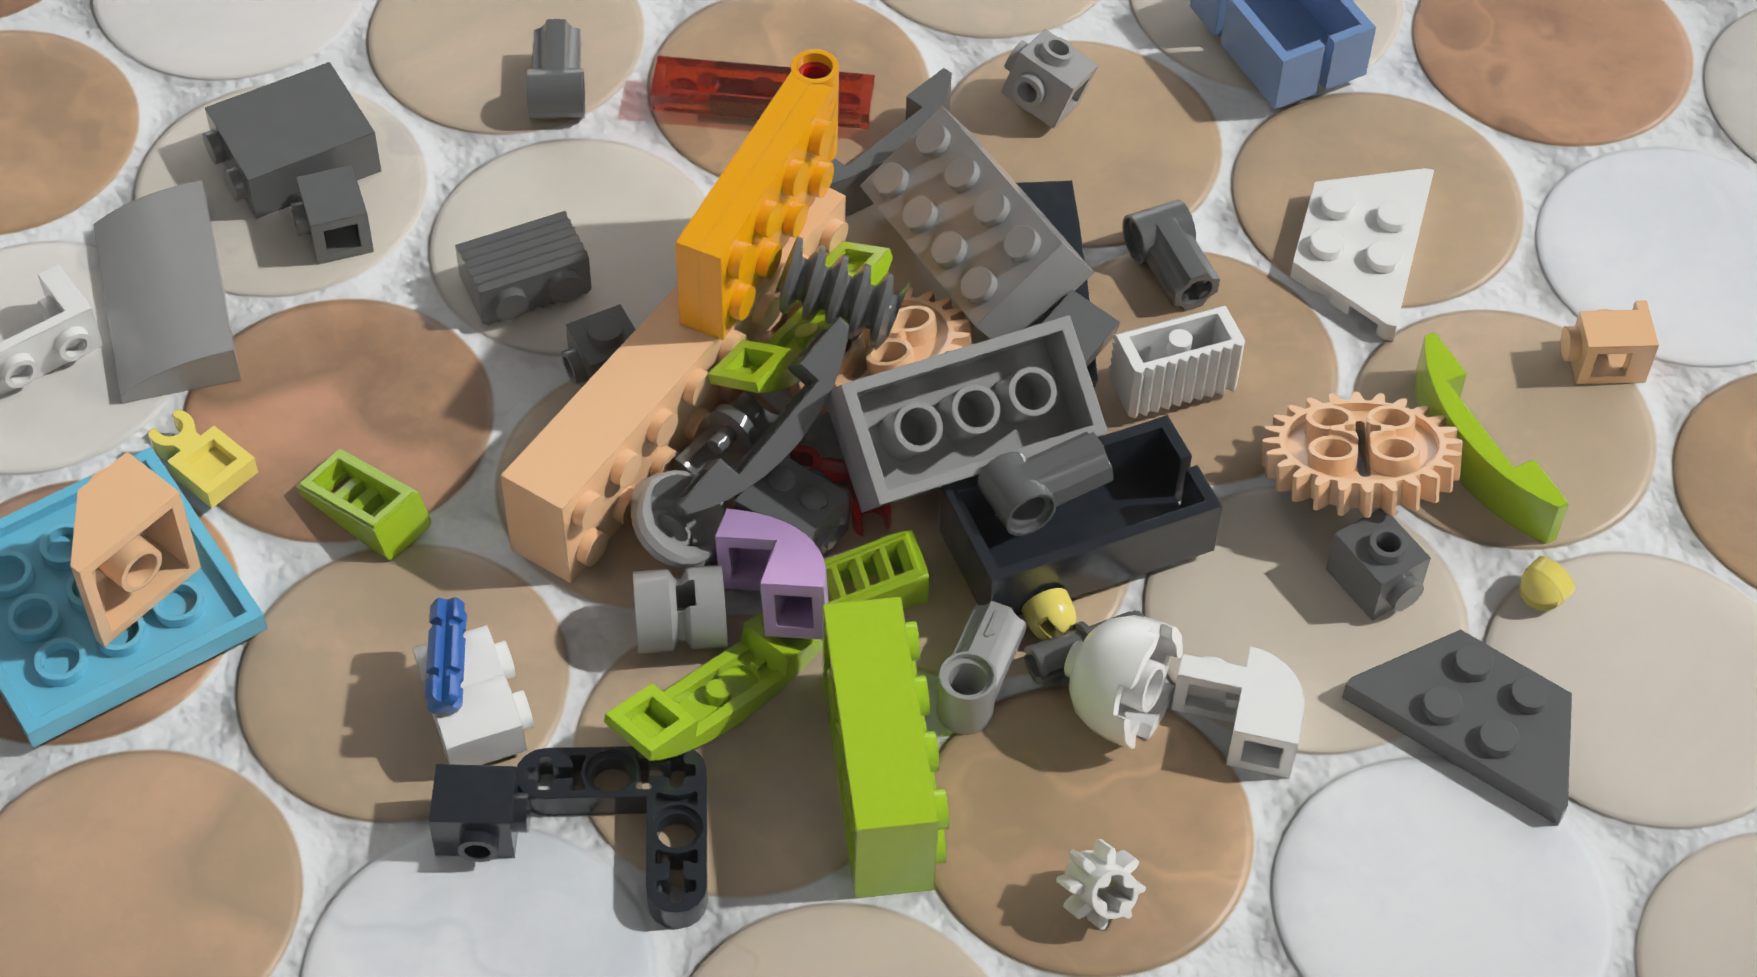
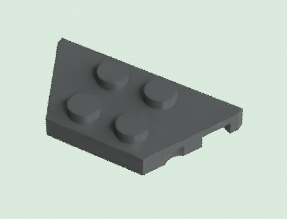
(1479, 715)

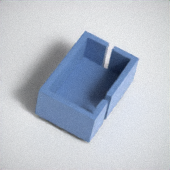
(1291, 43)

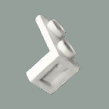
(60, 339)

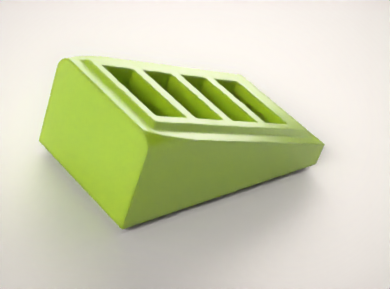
(390, 527)
(881, 558)

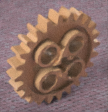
(919, 332)
(1404, 454)

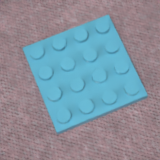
(49, 656)

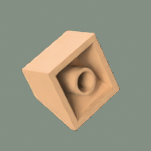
(128, 545)

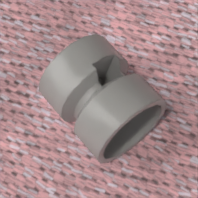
(656, 605)

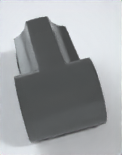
(557, 78)
(1167, 242)
(1030, 489)

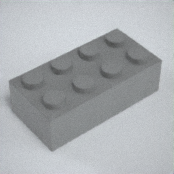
(975, 228)
(962, 409)

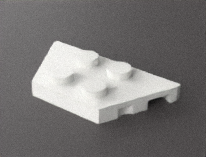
(1363, 242)

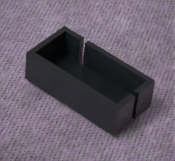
(1096, 537)

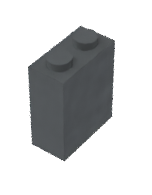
(287, 133)

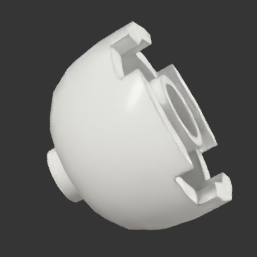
(1121, 677)

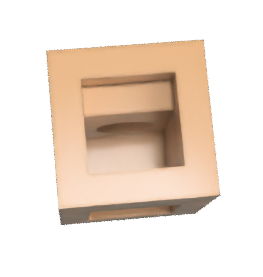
(1611, 345)

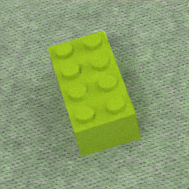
(883, 747)

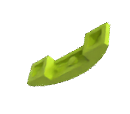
(764, 365)
(1515, 494)
(712, 696)

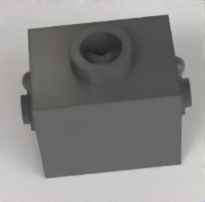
(802, 500)

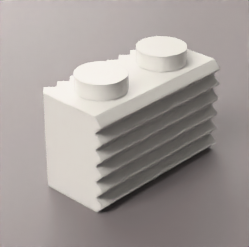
(1176, 361)

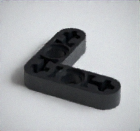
(661, 802)

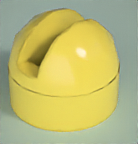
(1545, 584)
(1050, 613)

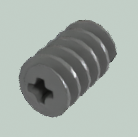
(839, 293)

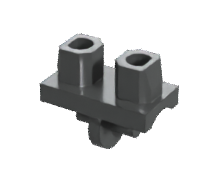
(729, 436)

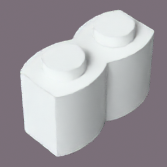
(491, 715)

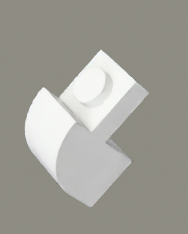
(1259, 699)

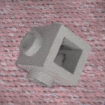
(1047, 77)

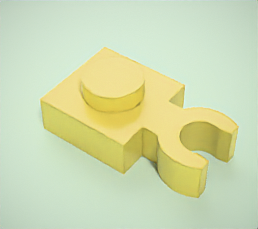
(204, 464)

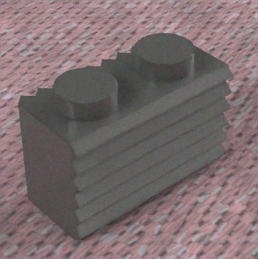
(524, 268)

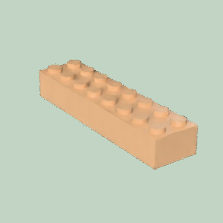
(635, 419)

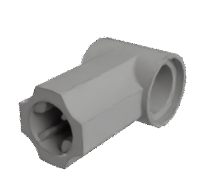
(978, 667)

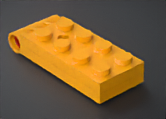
(760, 199)

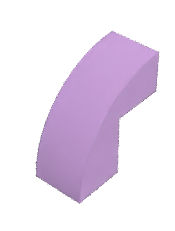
(780, 563)

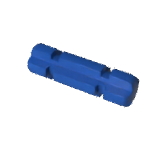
(445, 656)

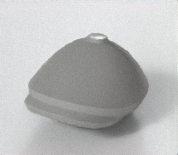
(671, 538)

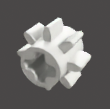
(1101, 884)

